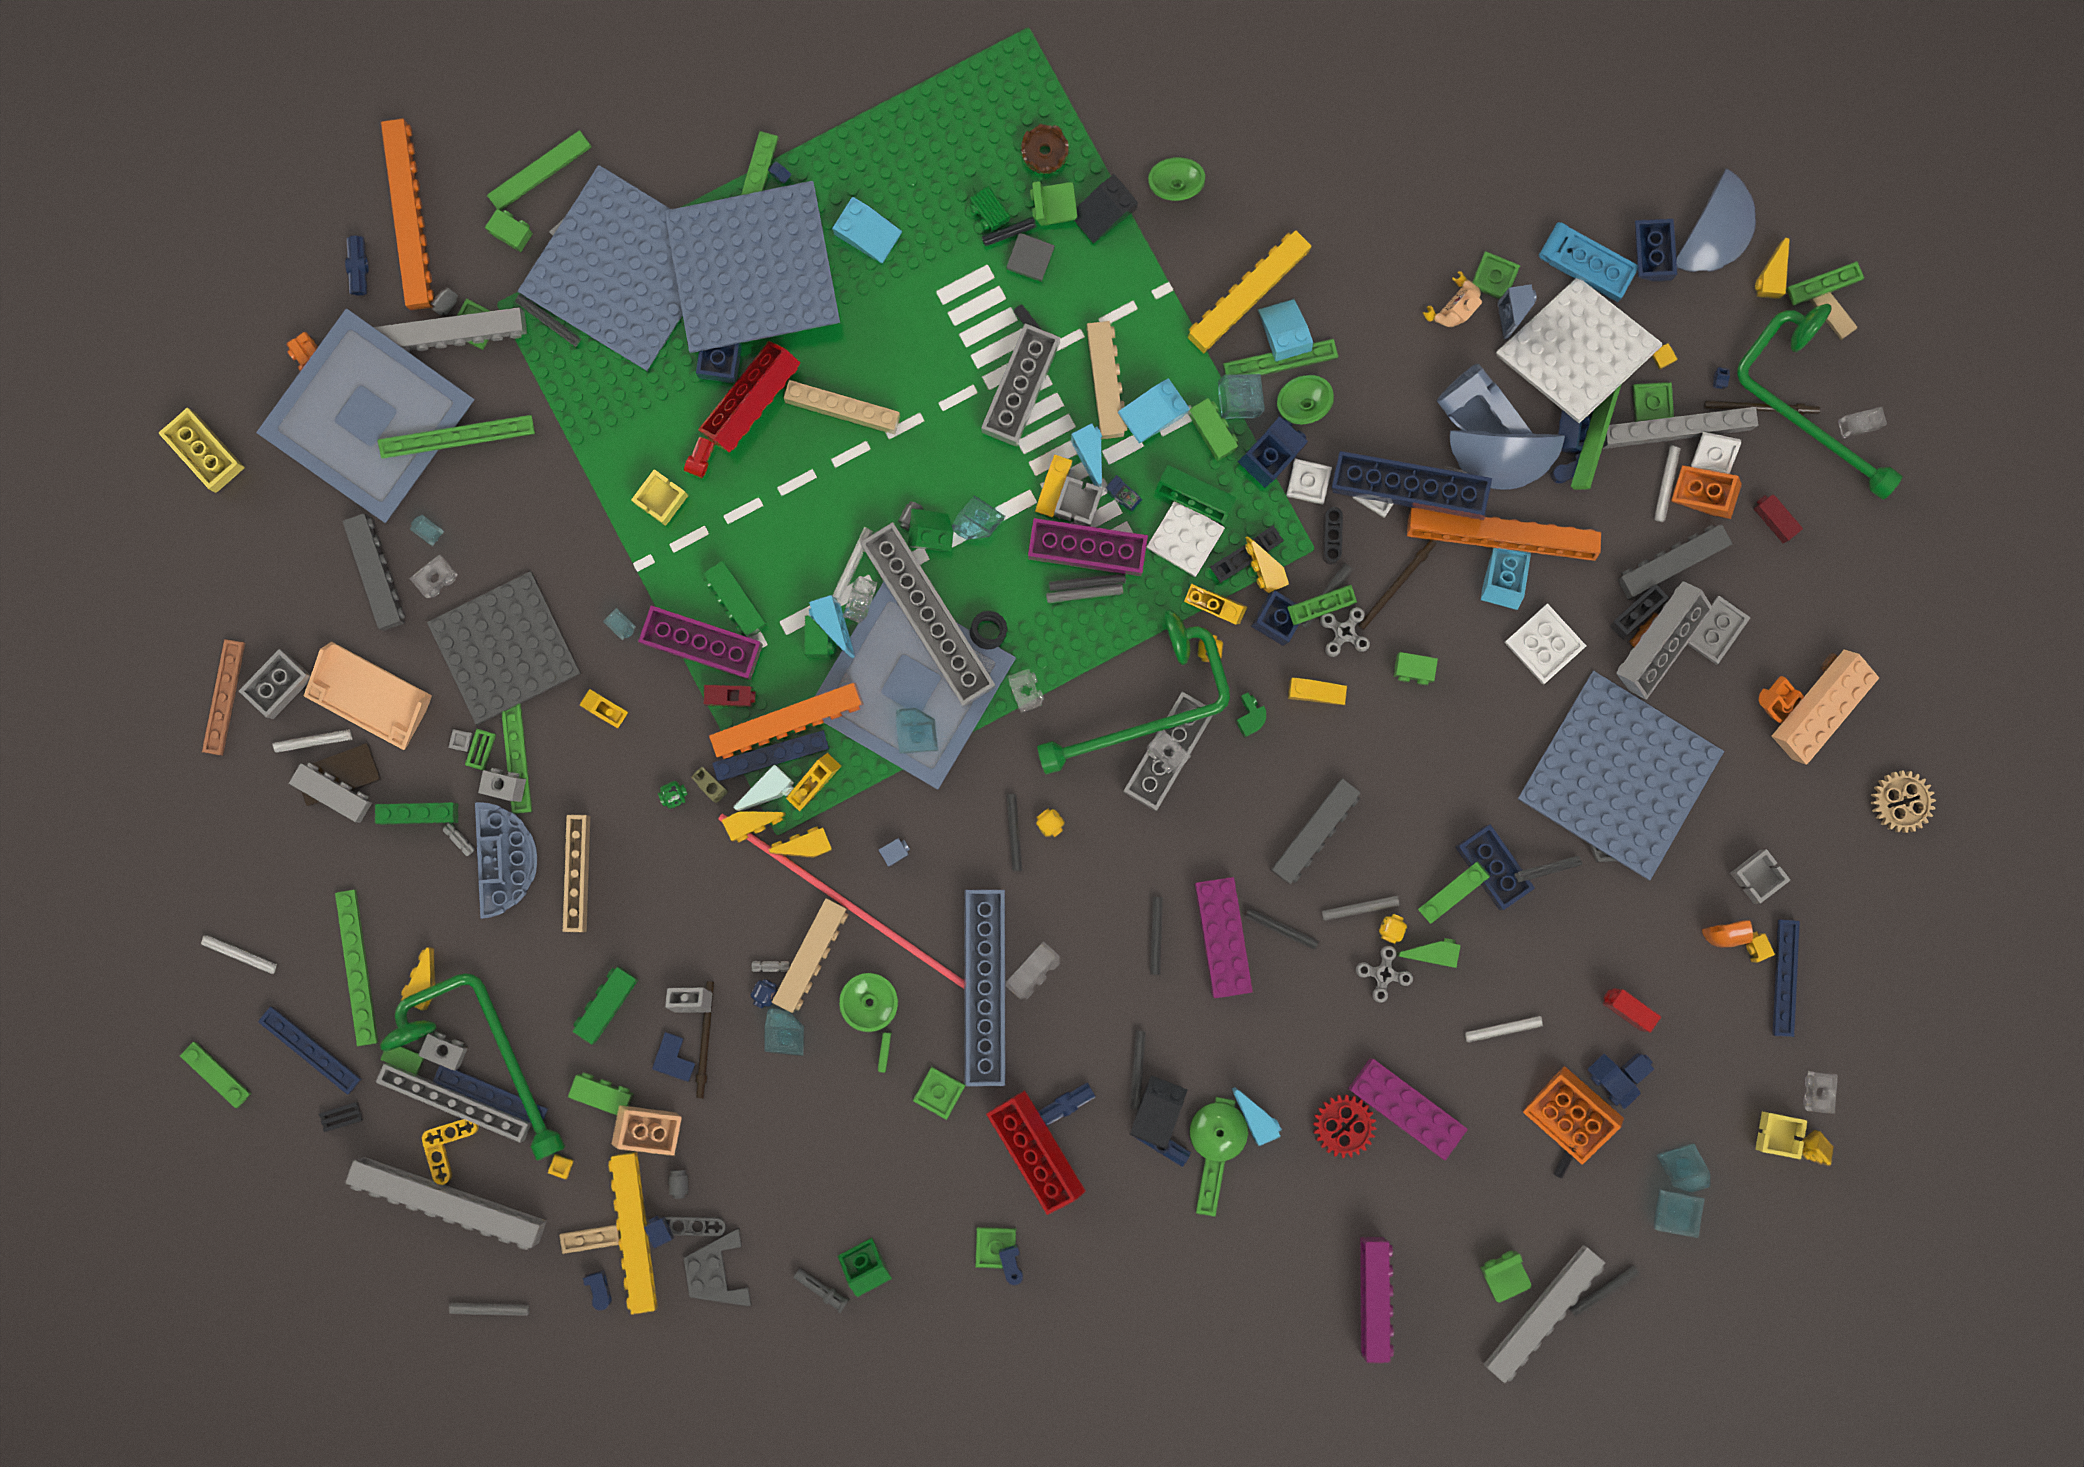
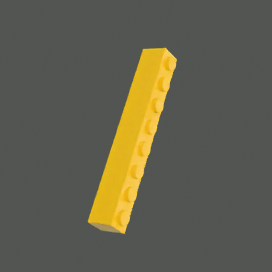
(1249, 291)
(633, 1239)

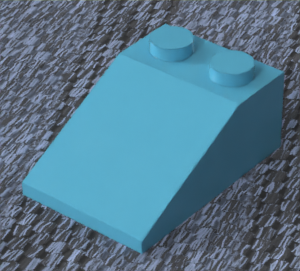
(866, 230)
(1286, 330)
(1154, 411)
(1088, 447)
(1506, 577)
(829, 615)
(1260, 1123)

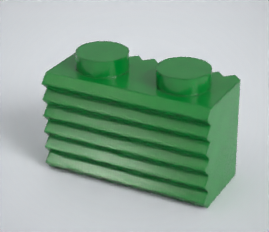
(989, 209)

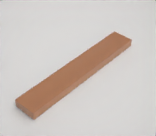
(223, 697)

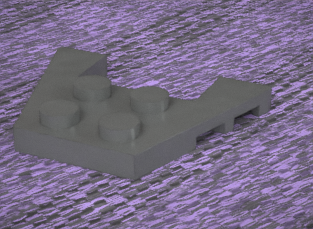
(707, 1272)

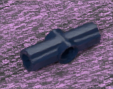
(356, 265)
(1066, 1104)
(1173, 1152)

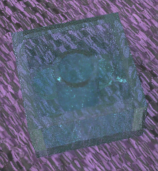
(1241, 396)
(1678, 1213)

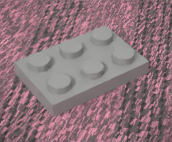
(1718, 630)

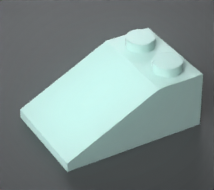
(768, 788)

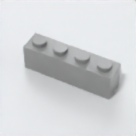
(330, 792)

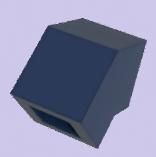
(779, 172)
(1721, 378)

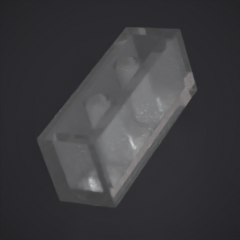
(1033, 971)

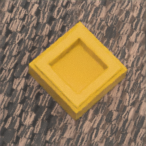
(1664, 356)
(560, 1166)

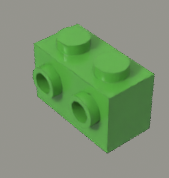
(509, 230)
(1415, 667)

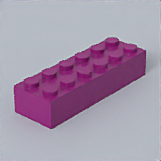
(1087, 547)
(700, 642)
(1223, 937)
(1407, 1109)
(1375, 1299)

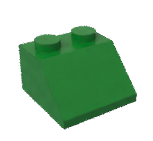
(930, 530)
(816, 641)
(864, 1267)

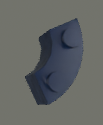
(1613, 1081)

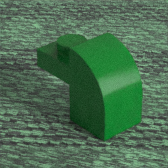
(1254, 719)

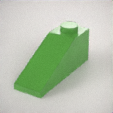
(1438, 952)

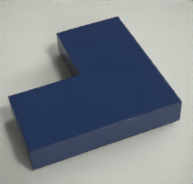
(668, 1060)

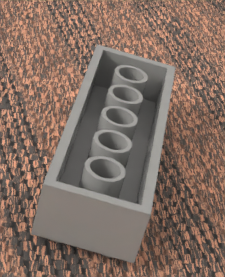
(1020, 385)
(1664, 640)
(1150, 780)

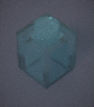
(426, 529)
(620, 624)

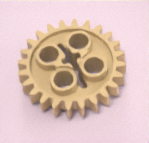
(1908, 818)

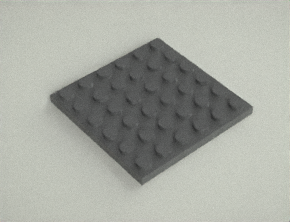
(503, 648)

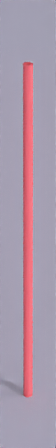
(855, 909)

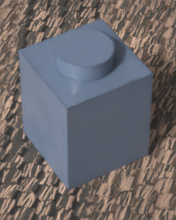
(894, 851)

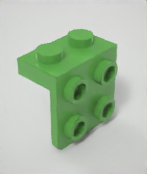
(1053, 203)
(1506, 1276)

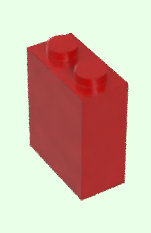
(1631, 1010)

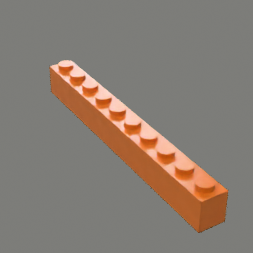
(406, 214)
(1505, 534)

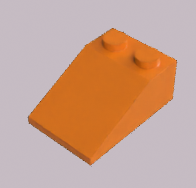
(1707, 491)

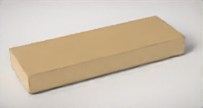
(1838, 318)
(589, 1239)

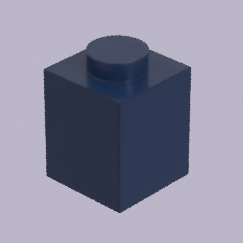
(1637, 1067)
(658, 1231)

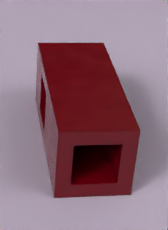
(1777, 518)
(729, 696)

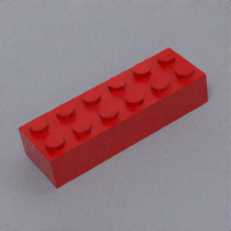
(749, 396)
(1036, 1152)

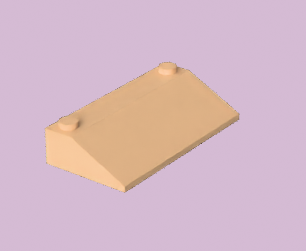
(366, 695)

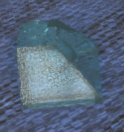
(977, 520)
(915, 731)
(783, 1033)
(1685, 1168)

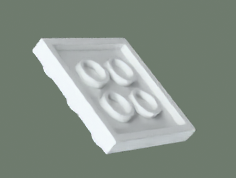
(1185, 538)
(1545, 644)

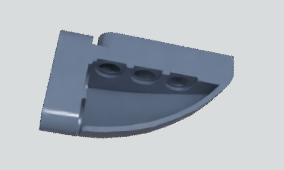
(1479, 405)

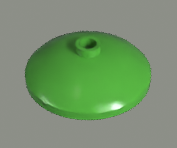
(1176, 179)
(1301, 393)
(854, 1005)
(1214, 1118)

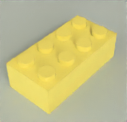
(201, 450)

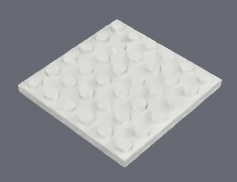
(1579, 349)

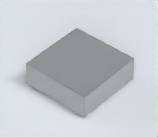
(460, 740)

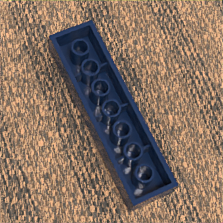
(1412, 485)

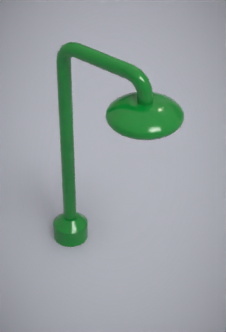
(1881, 480)
(1054, 755)
(545, 1141)

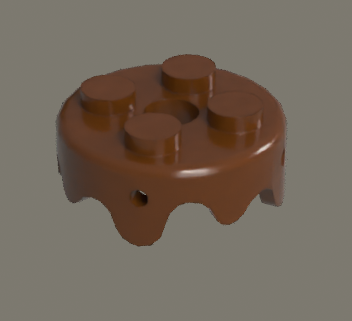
(1044, 136)

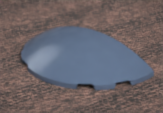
(1721, 229)
(1505, 458)
(504, 859)

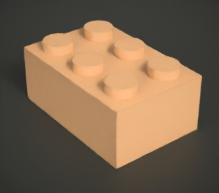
(646, 1130)

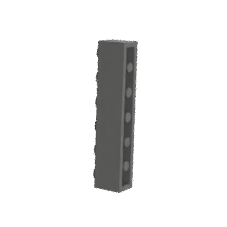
(1675, 561)
(373, 571)
(1315, 831)

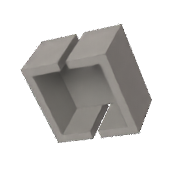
(1077, 502)
(1758, 877)

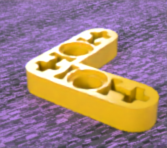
(438, 1145)

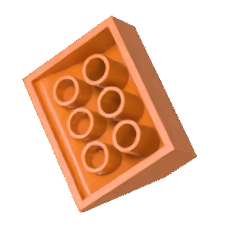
(1566, 1108)

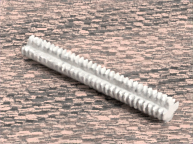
(1665, 488)
(852, 563)
(290, 745)
(242, 956)
(1503, 1028)

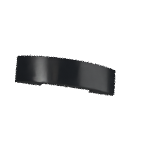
(1241, 559)

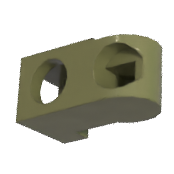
(709, 785)

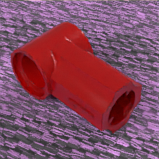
(698, 461)

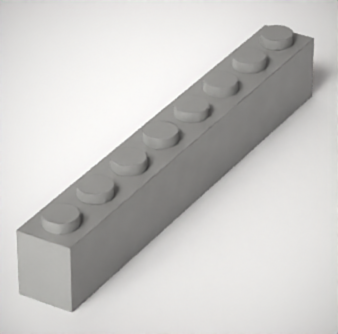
(457, 329)
(1680, 427)
(453, 1102)
(1544, 1314)

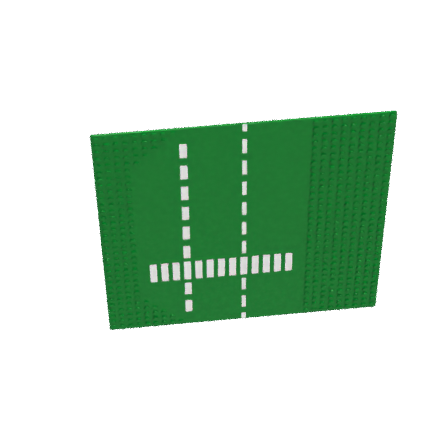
(932, 343)

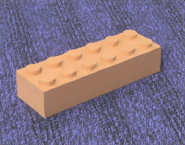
(1825, 706)

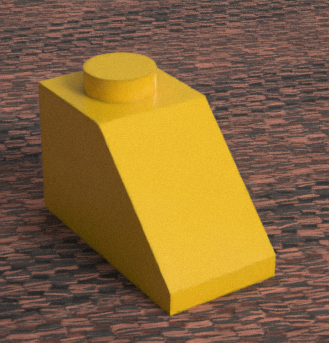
(603, 708)

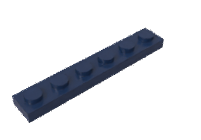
(770, 755)
(1786, 978)
(309, 1050)
(484, 1092)

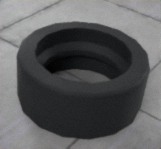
(992, 617)

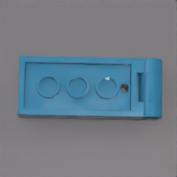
(1588, 261)

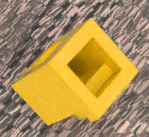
(1759, 947)

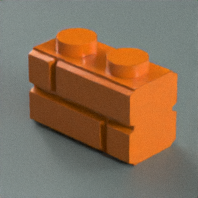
(302, 349)

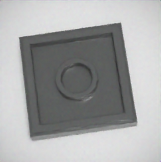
(1030, 257)

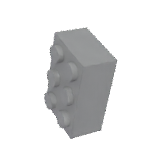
(275, 684)

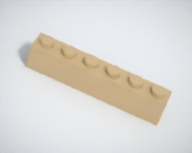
(1105, 379)
(842, 407)
(576, 873)
(810, 955)

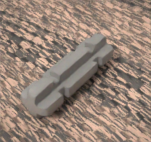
(458, 839)
(770, 966)

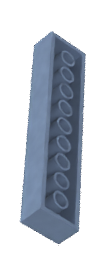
(984, 987)

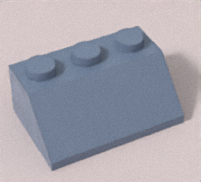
(1514, 307)

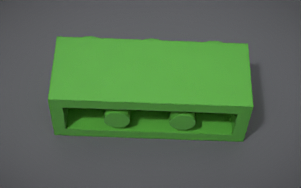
(1213, 429)
(599, 1093)

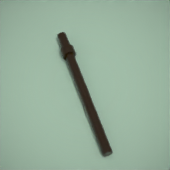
(1800, 408)
(1420, 557)
(701, 1077)

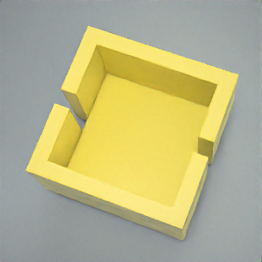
(659, 497)
(1779, 1135)

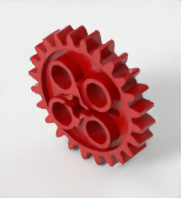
(1356, 1139)

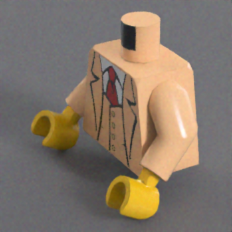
(1460, 306)

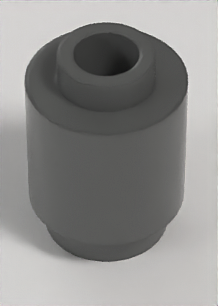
(444, 301)
(904, 519)
(678, 1183)

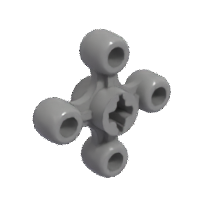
(1337, 627)
(1392, 975)

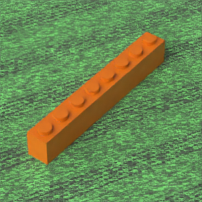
(785, 720)

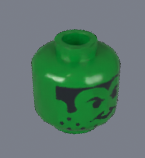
(672, 794)

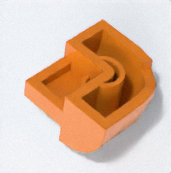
(1780, 699)
(1729, 934)

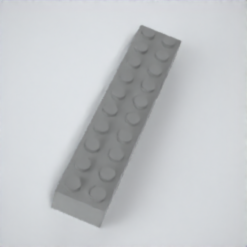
(927, 614)
(445, 1202)

